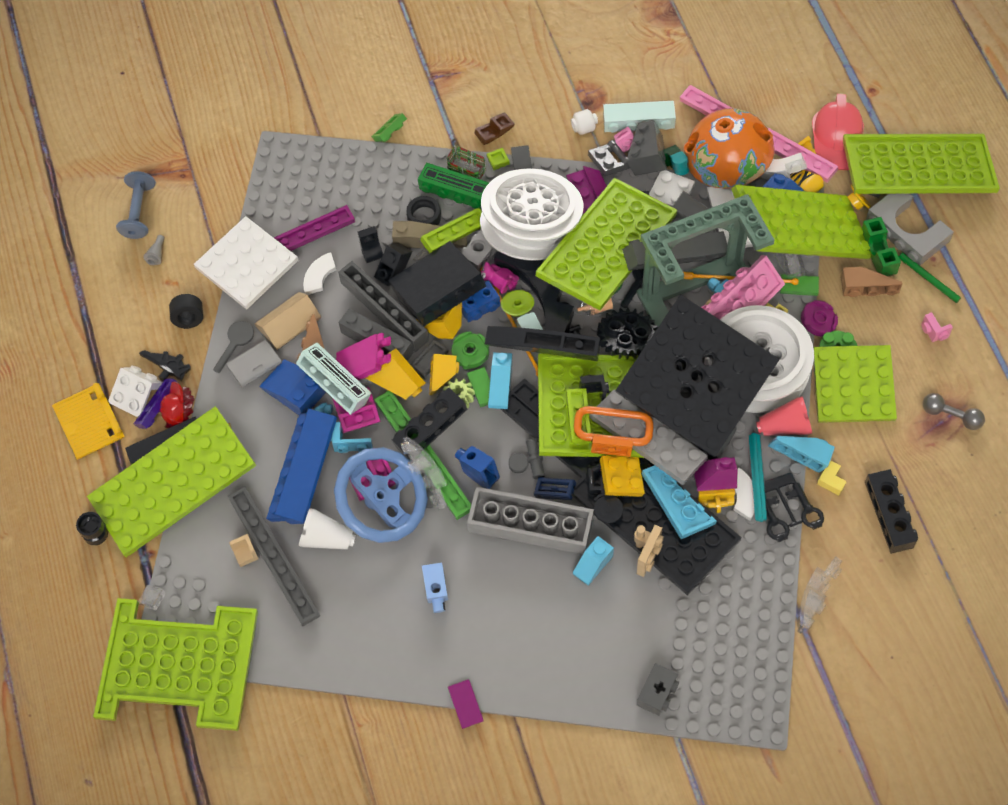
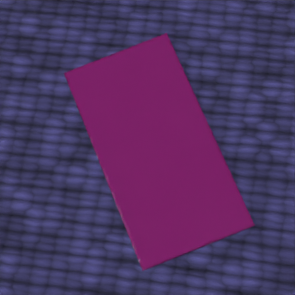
(465, 704)

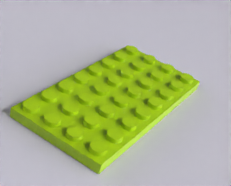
(919, 163)
(808, 222)
(591, 256)
(171, 481)

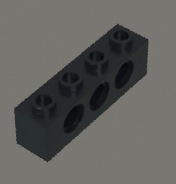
(441, 421)
(896, 540)

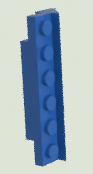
(302, 467)

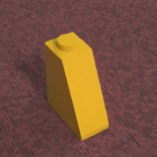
(398, 377)

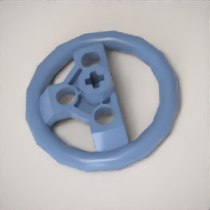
(402, 522)

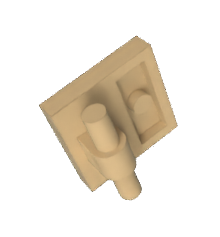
(652, 545)

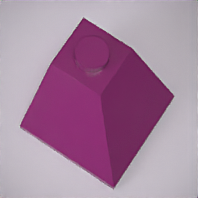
(717, 475)

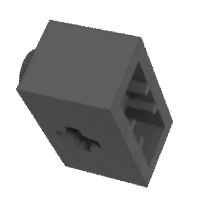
(657, 678)

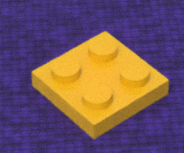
(622, 476)

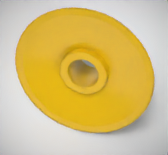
(858, 200)

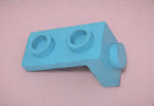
(345, 445)

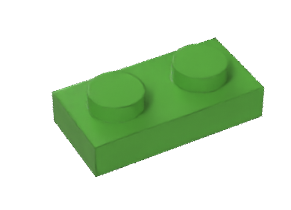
(389, 127)

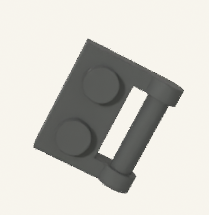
(605, 161)

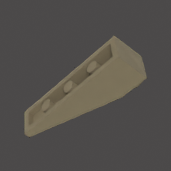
(410, 232)

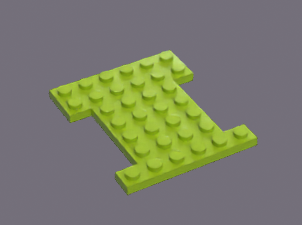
(179, 664)

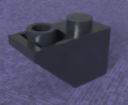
(392, 262)

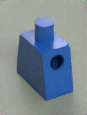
(478, 466)

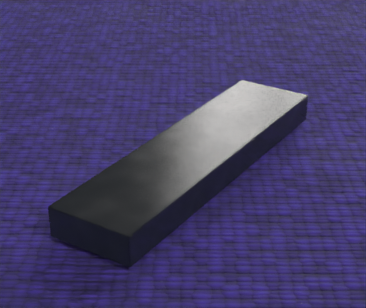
(143, 447)

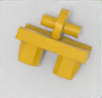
(717, 498)

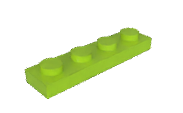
(452, 231)

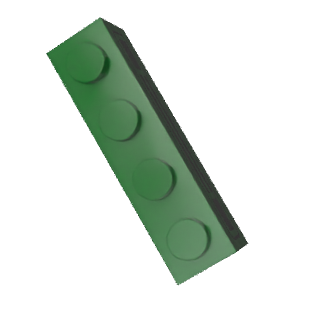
(452, 185)

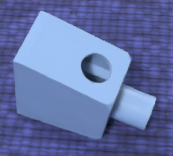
(435, 579)

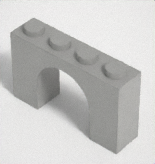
(916, 246)

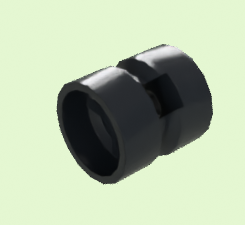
(92, 528)

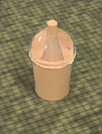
(589, 310)

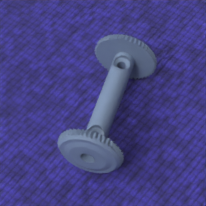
(132, 227)

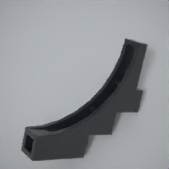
(557, 314)

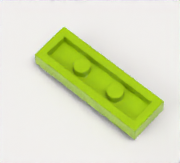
(575, 400)

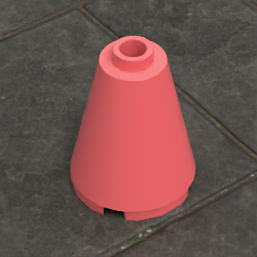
(786, 420)

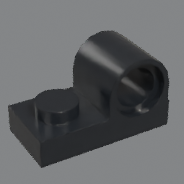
(370, 244)

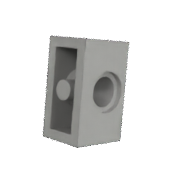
(476, 243)

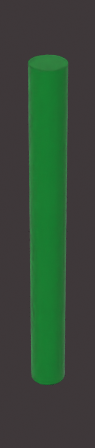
(930, 278)

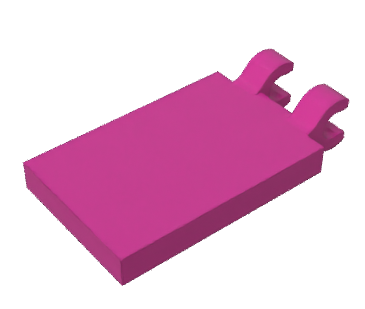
(365, 356)

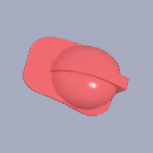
(830, 126)

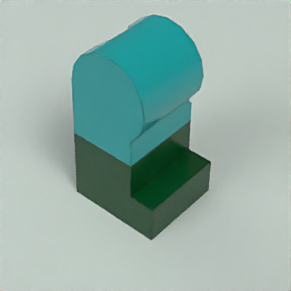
(676, 160)

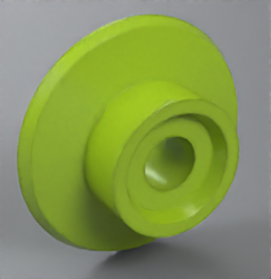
(517, 303)

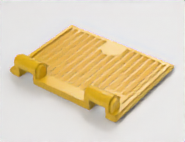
(87, 421)

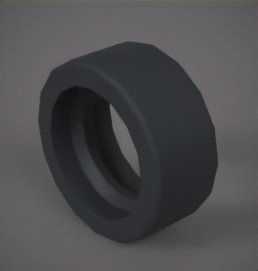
(424, 201)

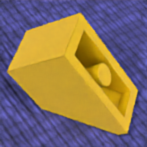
(441, 371)

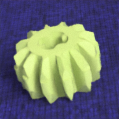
(462, 388)

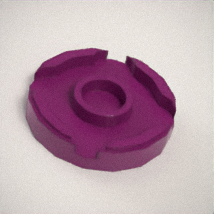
(819, 318)

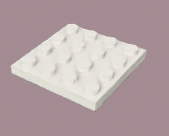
(246, 262)

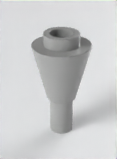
(154, 254)

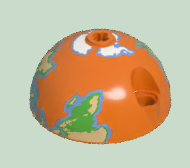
(729, 148)

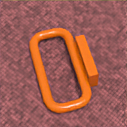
(613, 444)

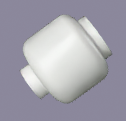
(584, 122)

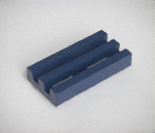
(553, 490)

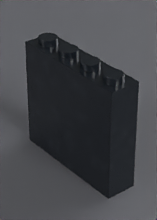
(437, 283)

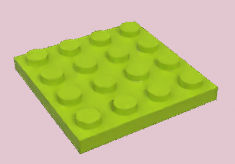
(854, 384)

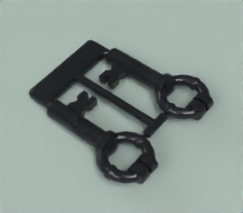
(776, 484)

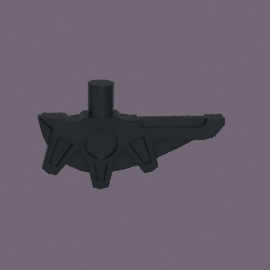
(171, 365)

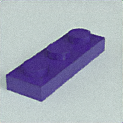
(147, 416)

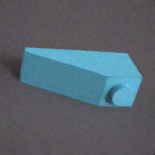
(500, 380)
(808, 451)

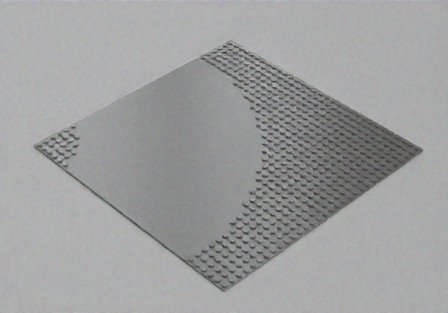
(514, 611)

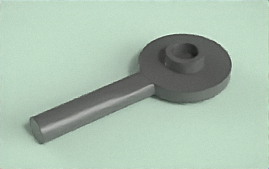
(239, 334)

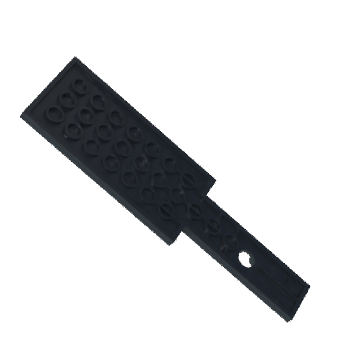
(680, 560)

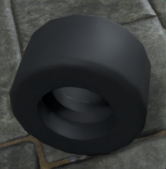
(186, 311)

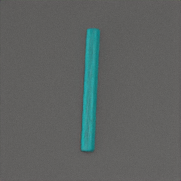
(757, 477)

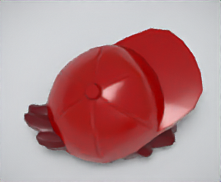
(176, 405)

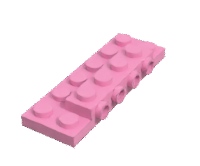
(748, 288)

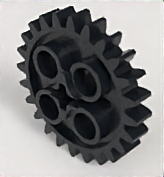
(625, 332)

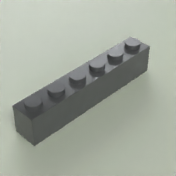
(699, 248)
(383, 305)

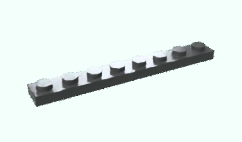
(274, 556)

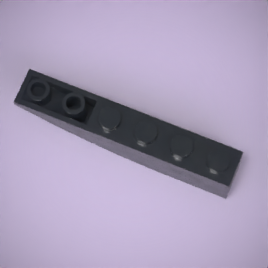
(544, 342)

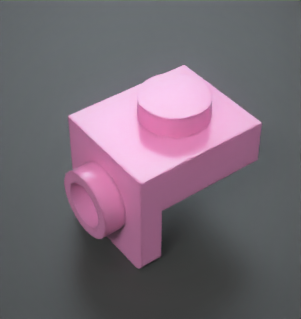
(624, 139)
(934, 330)

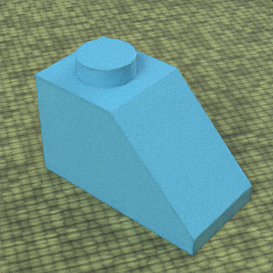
(593, 560)

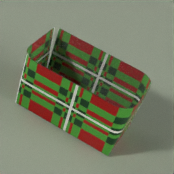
(467, 158)

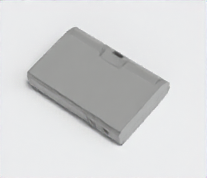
(253, 363)

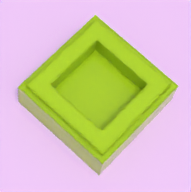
(498, 159)

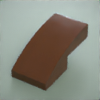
(496, 128)

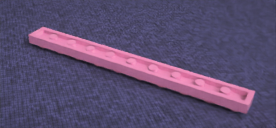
(783, 146)

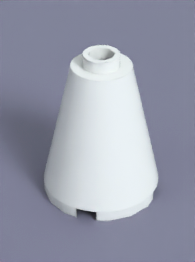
(325, 532)

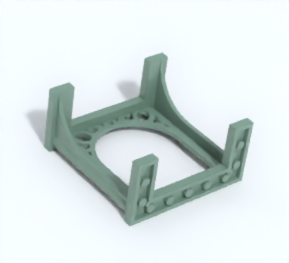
(735, 216)

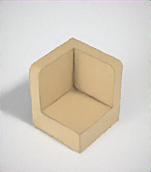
(243, 550)

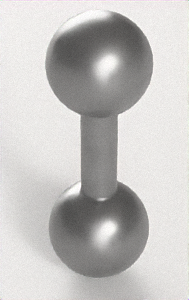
(972, 418)

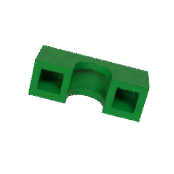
(884, 258)

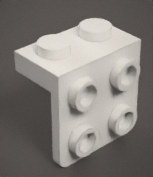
(133, 389)

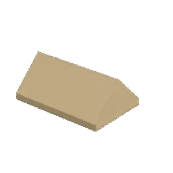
(287, 320)

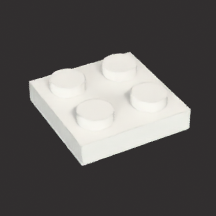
(669, 187)

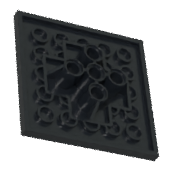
(736, 369)

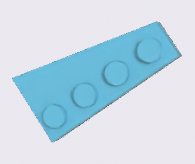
(677, 504)

